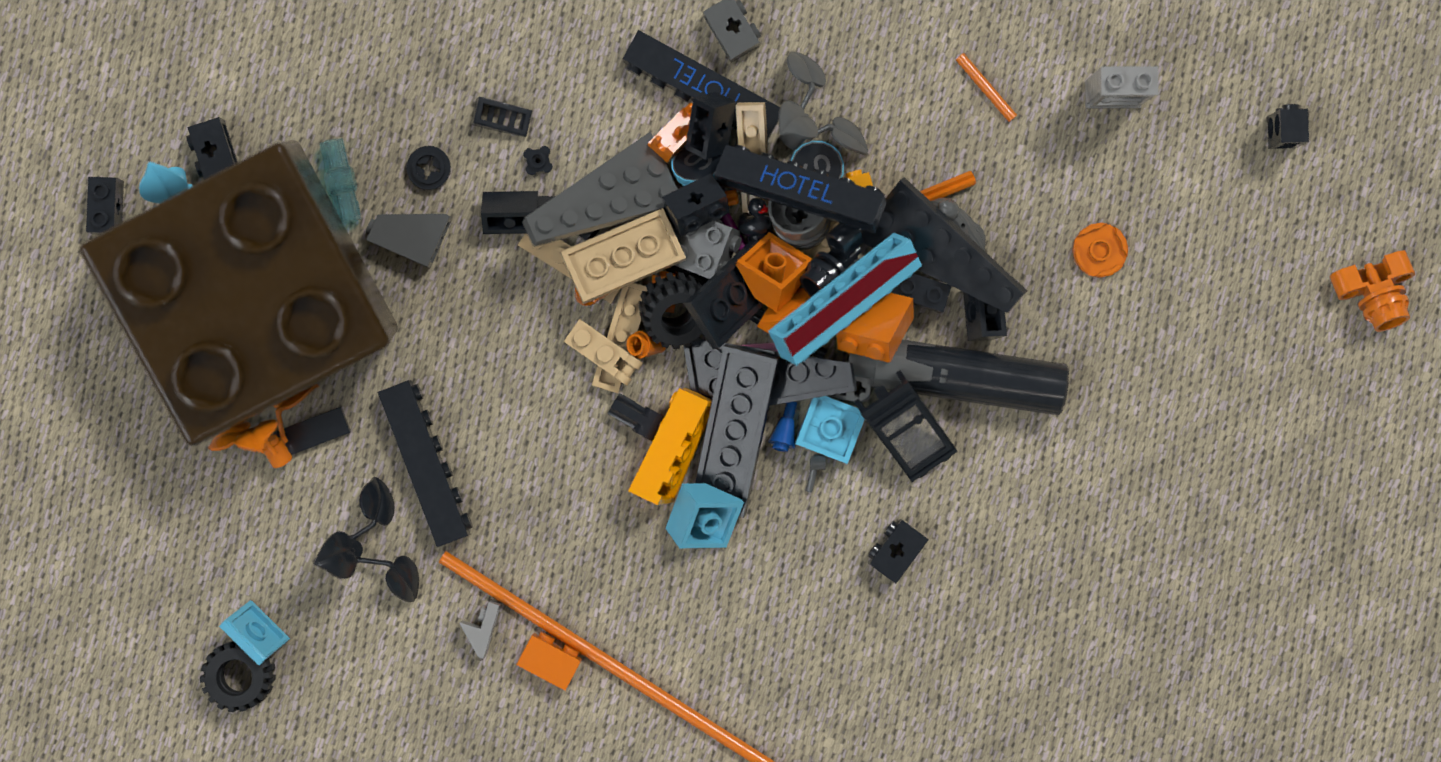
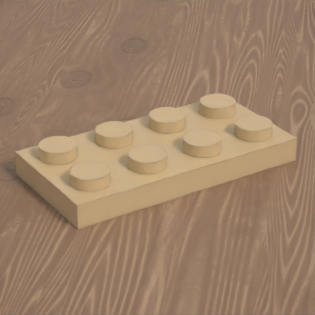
(623, 256)

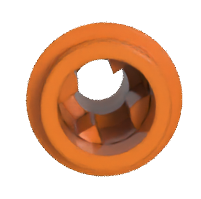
(642, 346)

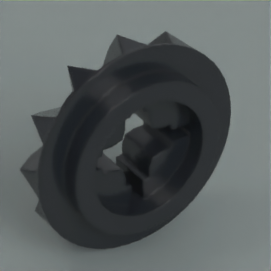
(423, 156)

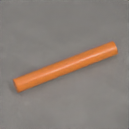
(986, 87)

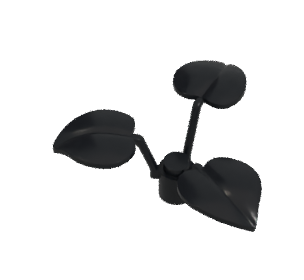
(342, 551)

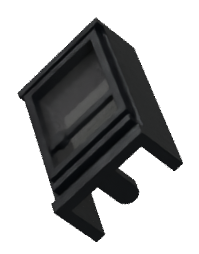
(907, 429)

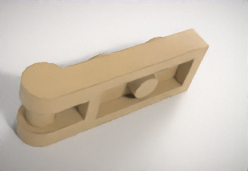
(602, 351)

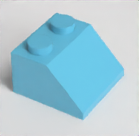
(703, 516)

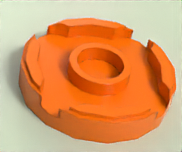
(1092, 247)

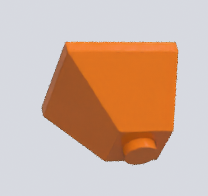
(773, 271)

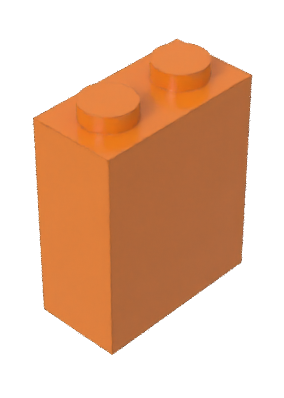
(879, 329)

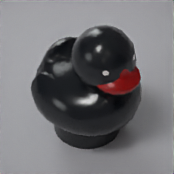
(758, 223)

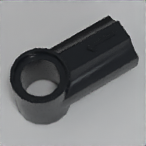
(641, 419)

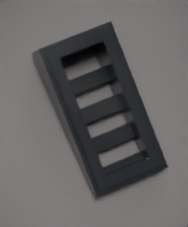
(488, 124)

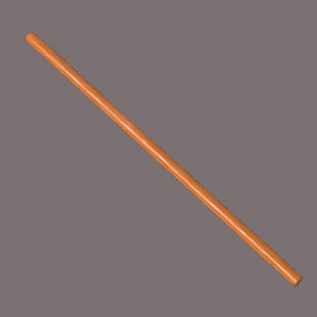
(602, 659)

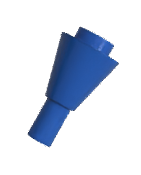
(784, 433)

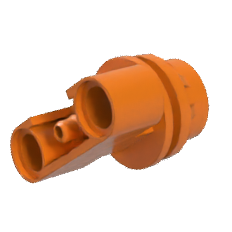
(1382, 302)

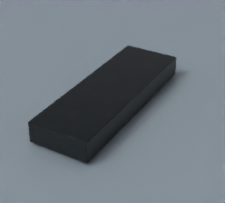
(316, 430)

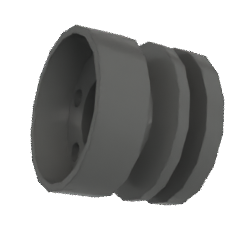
(799, 235)

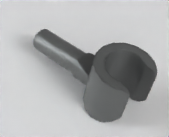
(817, 462)

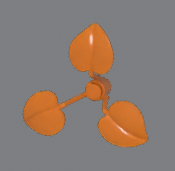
(259, 438)

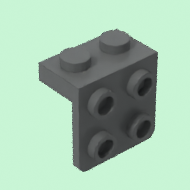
(708, 248)

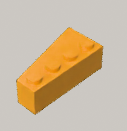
(672, 448)

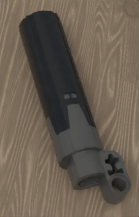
(966, 377)

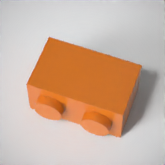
(549, 660)

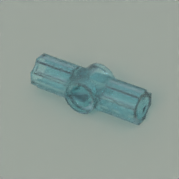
(340, 180)

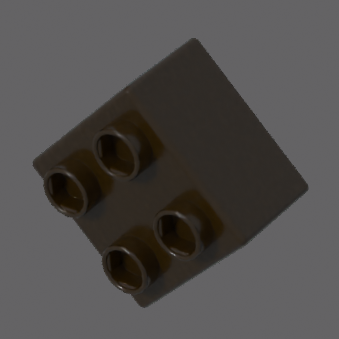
(240, 291)

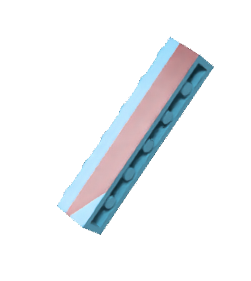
(845, 298)

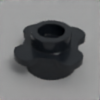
(544, 165)

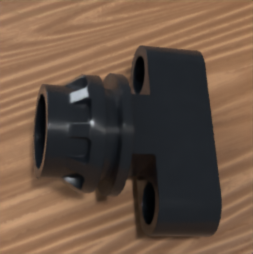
(843, 253)

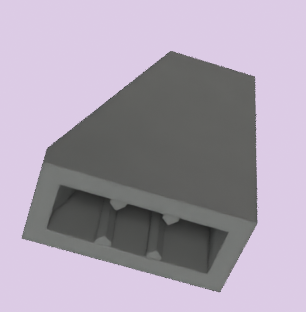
(410, 235)

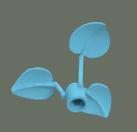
(162, 182)

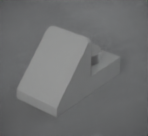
(479, 635)

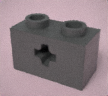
(733, 44)

